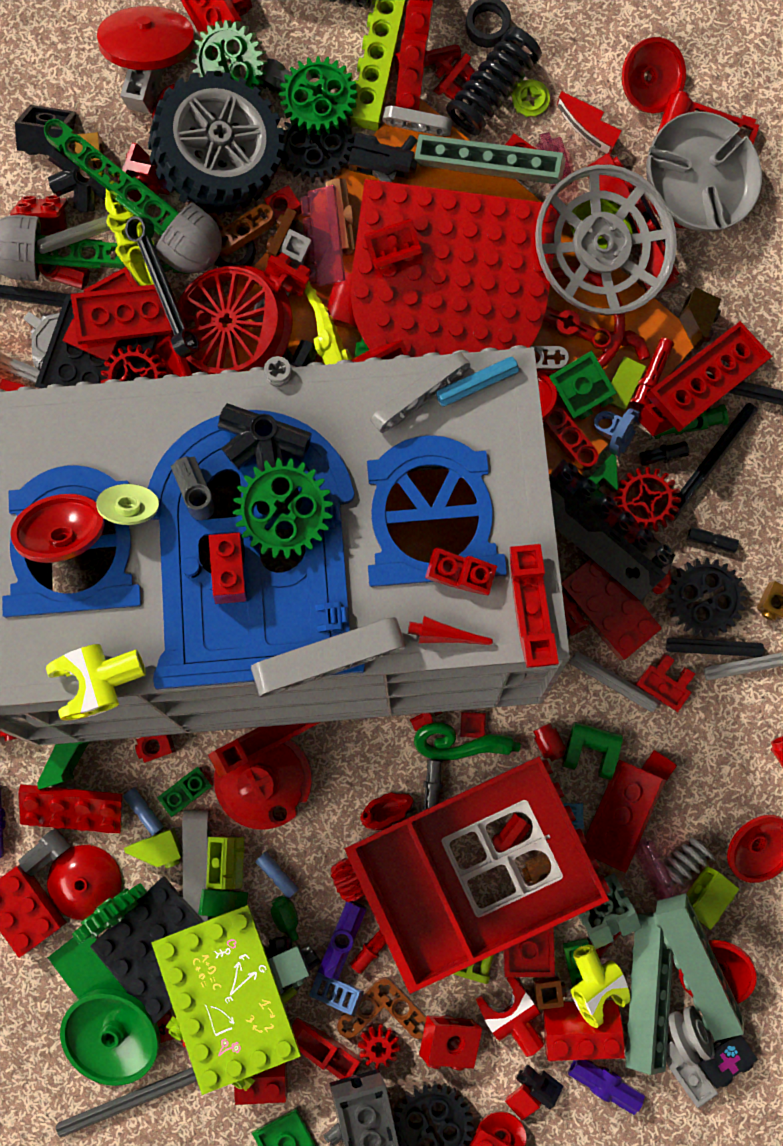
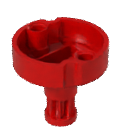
(269, 781)

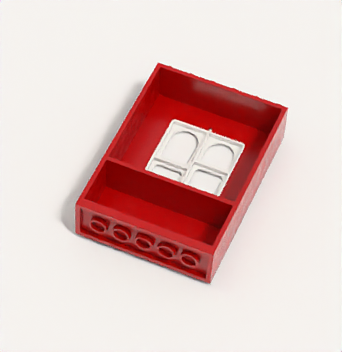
(425, 896)

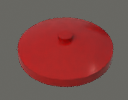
(145, 38)

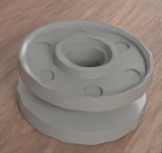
(691, 1036)

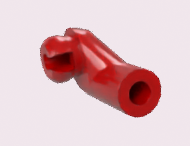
(638, 342)

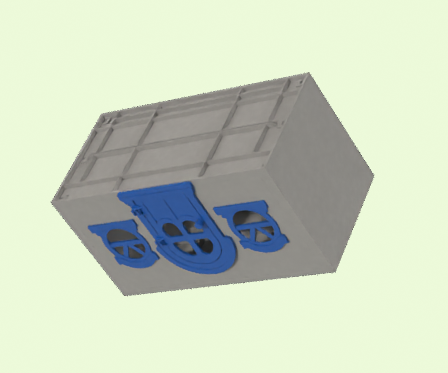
(204, 651)

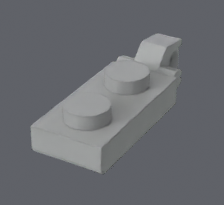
(690, 1077)

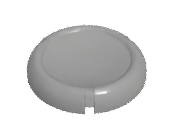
(704, 171)

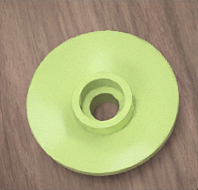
(127, 504)

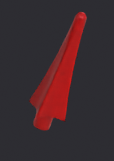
(436, 632)

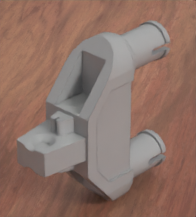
(41, 335)

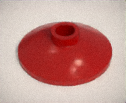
(509, 1124)

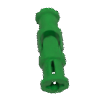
(708, 418)

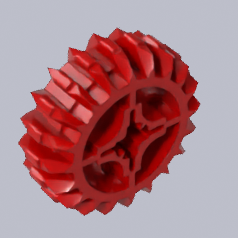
(125, 358)
(657, 496)

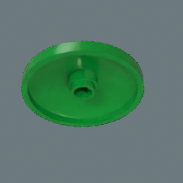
(110, 1037)

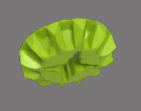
(536, 89)

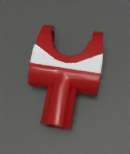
(514, 1019)

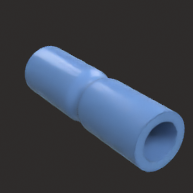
(141, 808)
(279, 877)

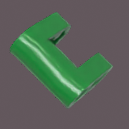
(595, 739)

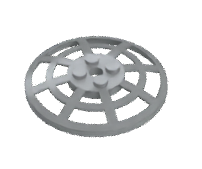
(617, 237)

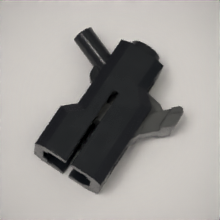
(382, 160)

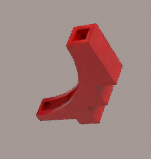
(413, 53)

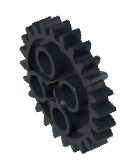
(299, 157)
(716, 617)
(452, 1115)

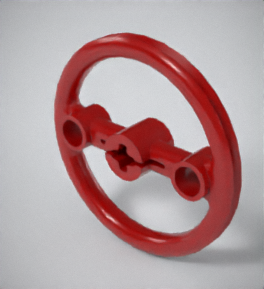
(614, 338)

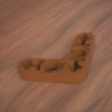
(230, 232)
(379, 1002)

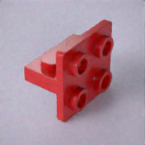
(139, 166)
(49, 211)

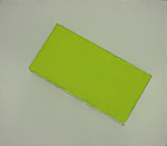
(626, 381)

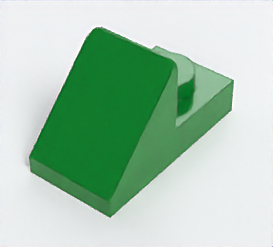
(607, 474)

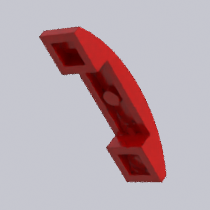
(531, 606)

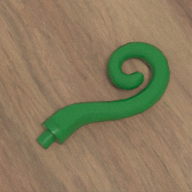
(488, 743)

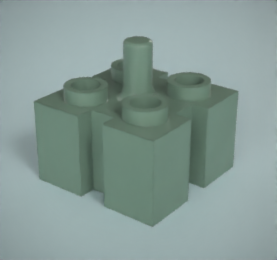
(610, 917)

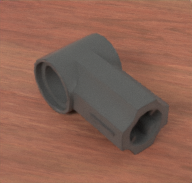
(275, 75)
(193, 487)
(47, 849)

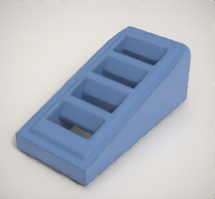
(353, 1003)

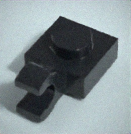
(543, 1085)

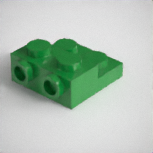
(583, 386)

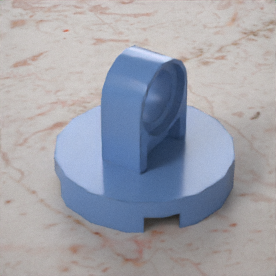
(620, 431)

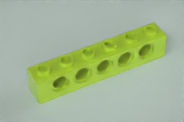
(370, 115)

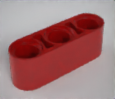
(571, 450)

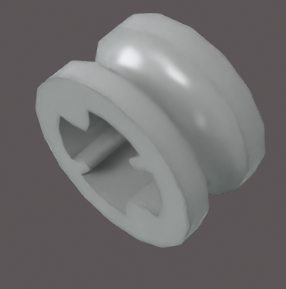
(275, 363)

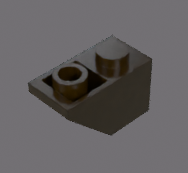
(698, 315)

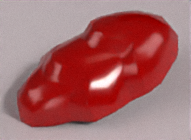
(386, 811)

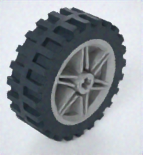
(201, 179)

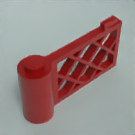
(680, 103)

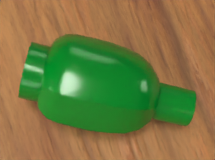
(285, 916)

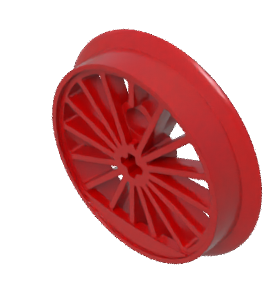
(275, 328)

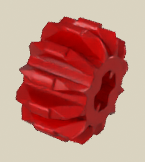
(346, 881)
(388, 1042)

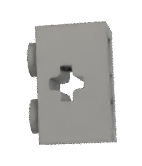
(141, 89)

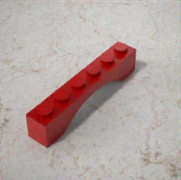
(624, 188)
(253, 745)

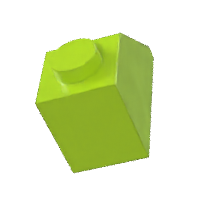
(158, 849)

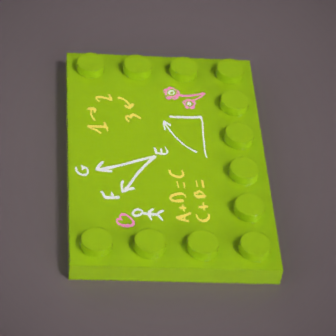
(226, 999)

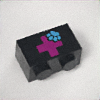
(730, 1059)

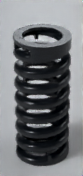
(496, 82)

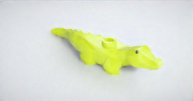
(126, 250)
(328, 342)

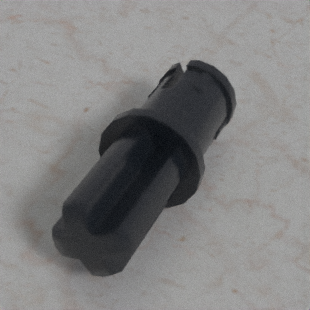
(664, 453)

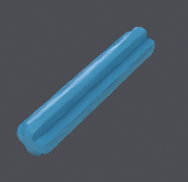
(477, 381)

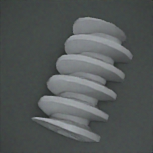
(688, 861)

